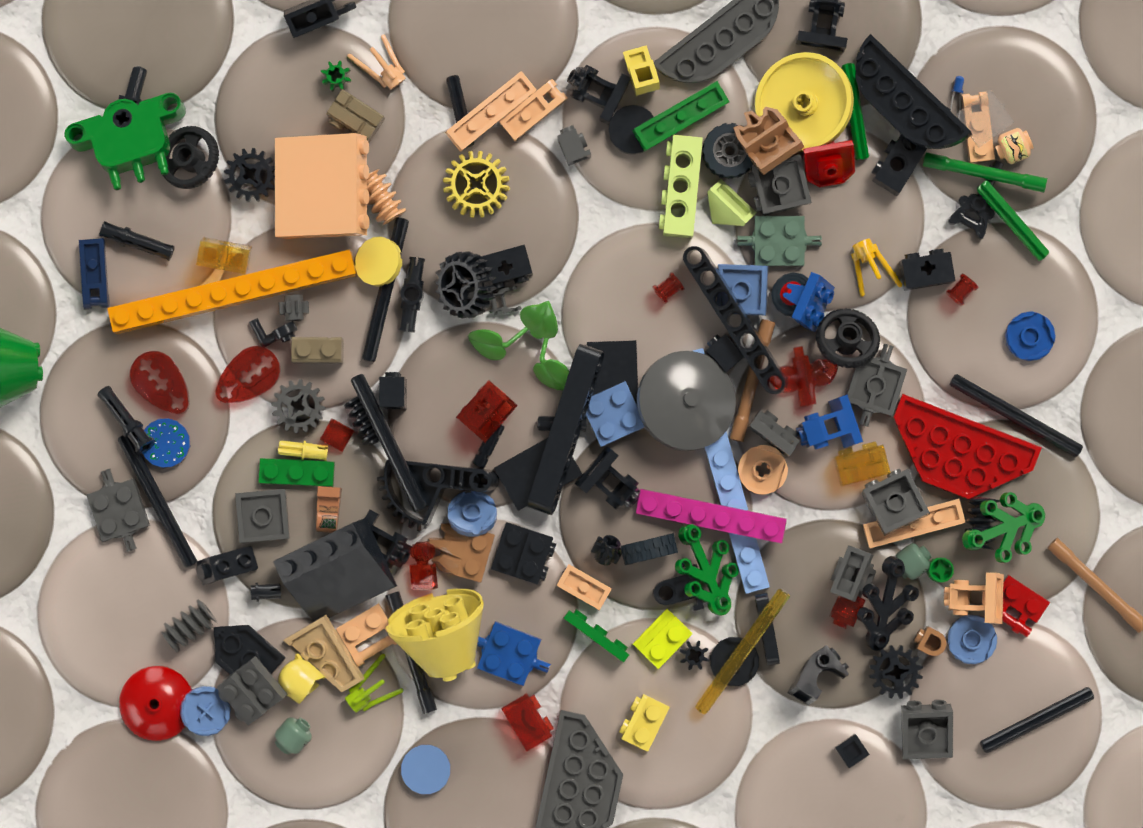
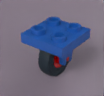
(803, 298)

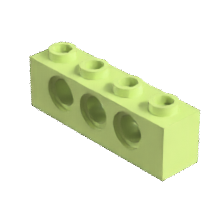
(691, 148)

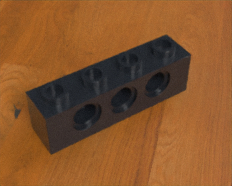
(895, 180)

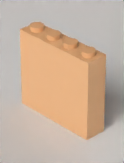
(321, 186)

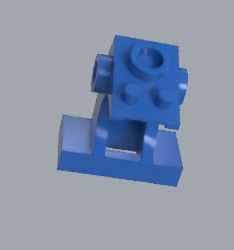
(814, 432)

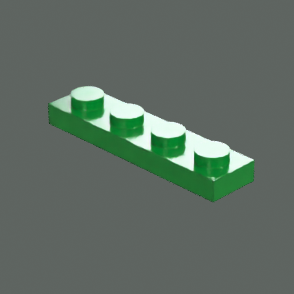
(680, 116)

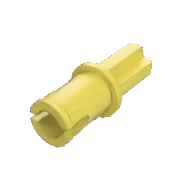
(303, 450)

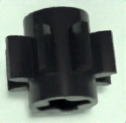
(607, 550)
(691, 662)

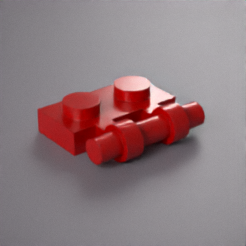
(1024, 601)

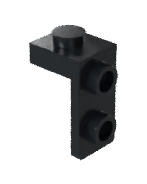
(226, 565)

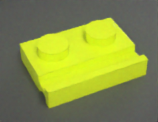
(662, 638)

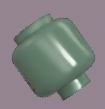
(915, 560)
(293, 735)

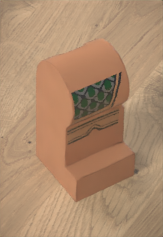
(328, 509)

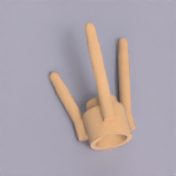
(391, 76)

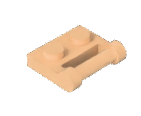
(361, 629)

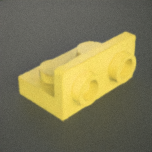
(644, 722)

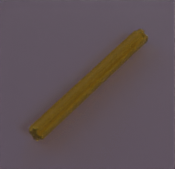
(742, 651)

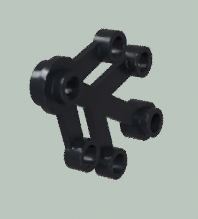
(879, 634)

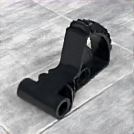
(451, 477)

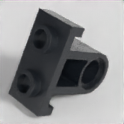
(678, 585)

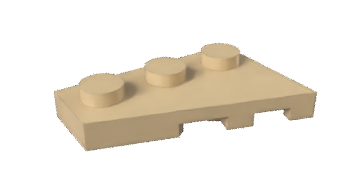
(327, 652)

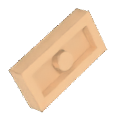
(584, 587)

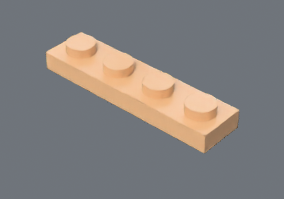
(490, 111)
(940, 517)

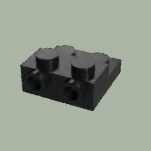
(523, 553)

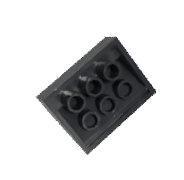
(336, 571)

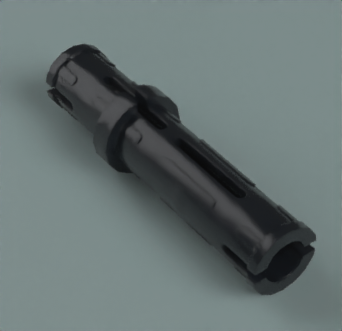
(135, 240)

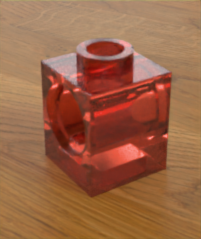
(845, 611)

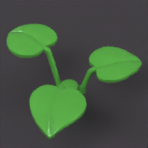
(541, 323)

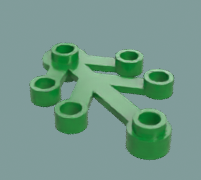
(1008, 526)
(707, 572)

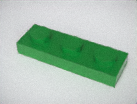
(296, 472)
(597, 634)

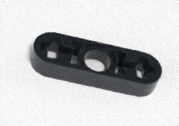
(768, 637)

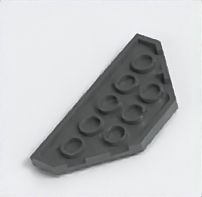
(580, 778)

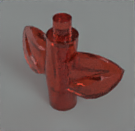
(806, 376)

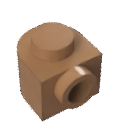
(930, 641)

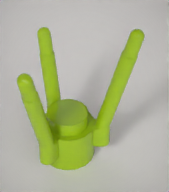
(359, 698)

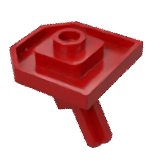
(829, 163)

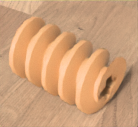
(382, 198)

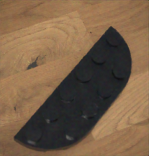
(905, 99)

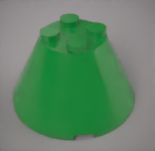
(18, 366)

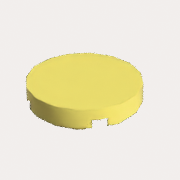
(378, 261)

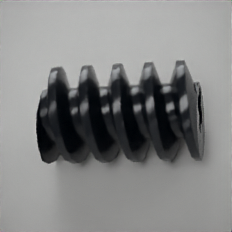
(361, 421)
(980, 521)

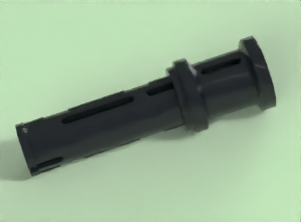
(132, 428)

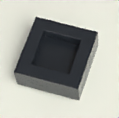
(852, 750)

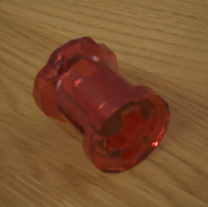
(668, 288)
(962, 289)

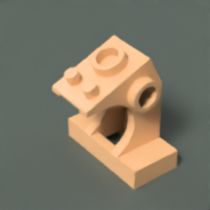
(958, 597)

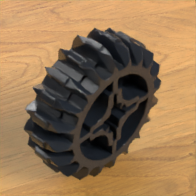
(472, 298)

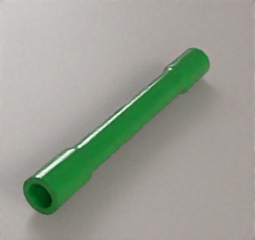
(1023, 180)

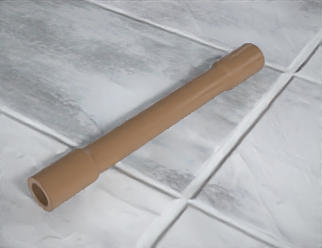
(742, 418)
(1067, 557)

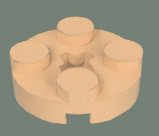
(775, 463)

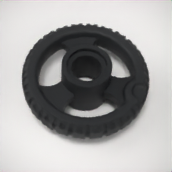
(197, 162)
(846, 347)

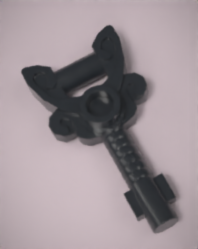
(978, 205)

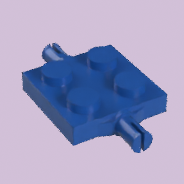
(510, 653)

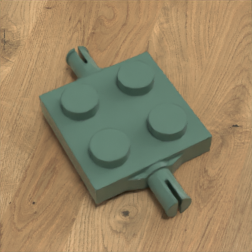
(779, 240)

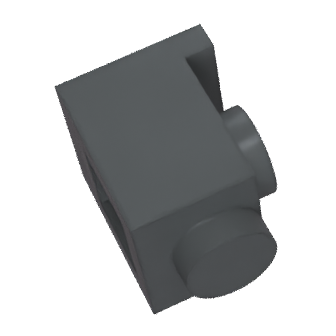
(573, 145)

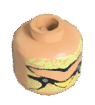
(1014, 146)

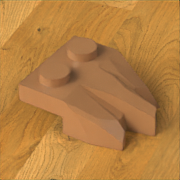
(767, 139)
(462, 554)

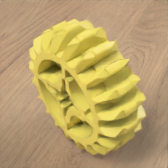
(484, 175)

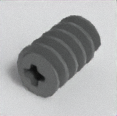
(188, 625)

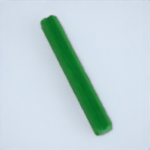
(856, 120)
(1012, 220)

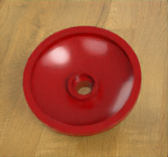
(140, 689)

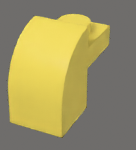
(641, 70)

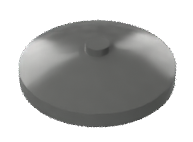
(686, 400)

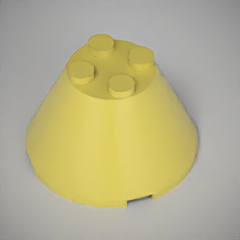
(440, 631)

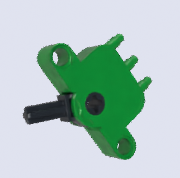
(134, 143)

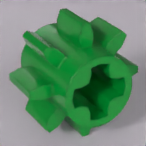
(332, 70)

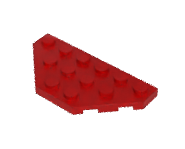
(958, 451)

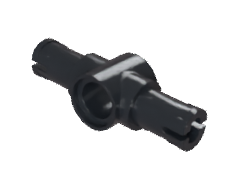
(410, 308)

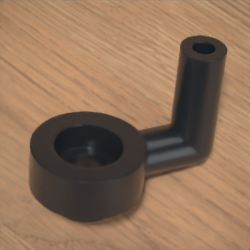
(284, 333)

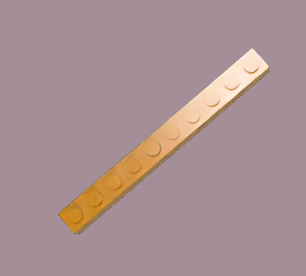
(232, 292)

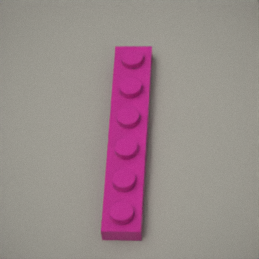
(711, 516)

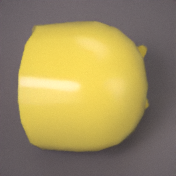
(299, 678)

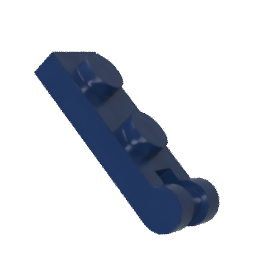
(93, 272)

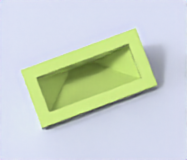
(728, 206)

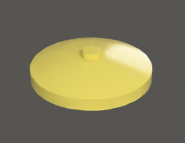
(810, 95)

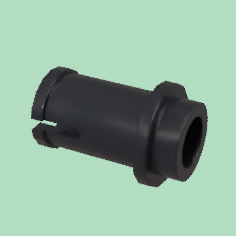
(266, 591)

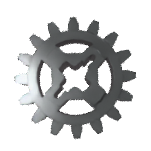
(303, 395)

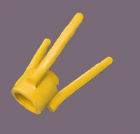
(866, 252)

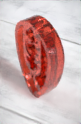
(168, 370)
(260, 384)

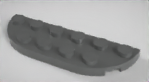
(719, 41)

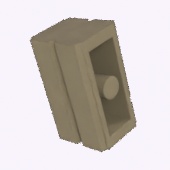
(354, 115)
(317, 350)

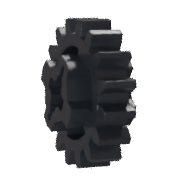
(259, 167)
(893, 659)

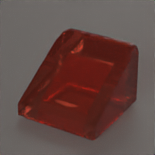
(337, 435)

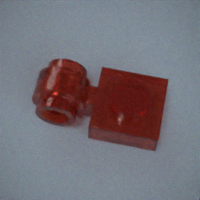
(422, 573)

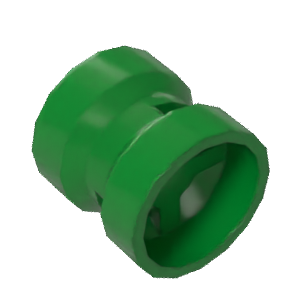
(943, 568)

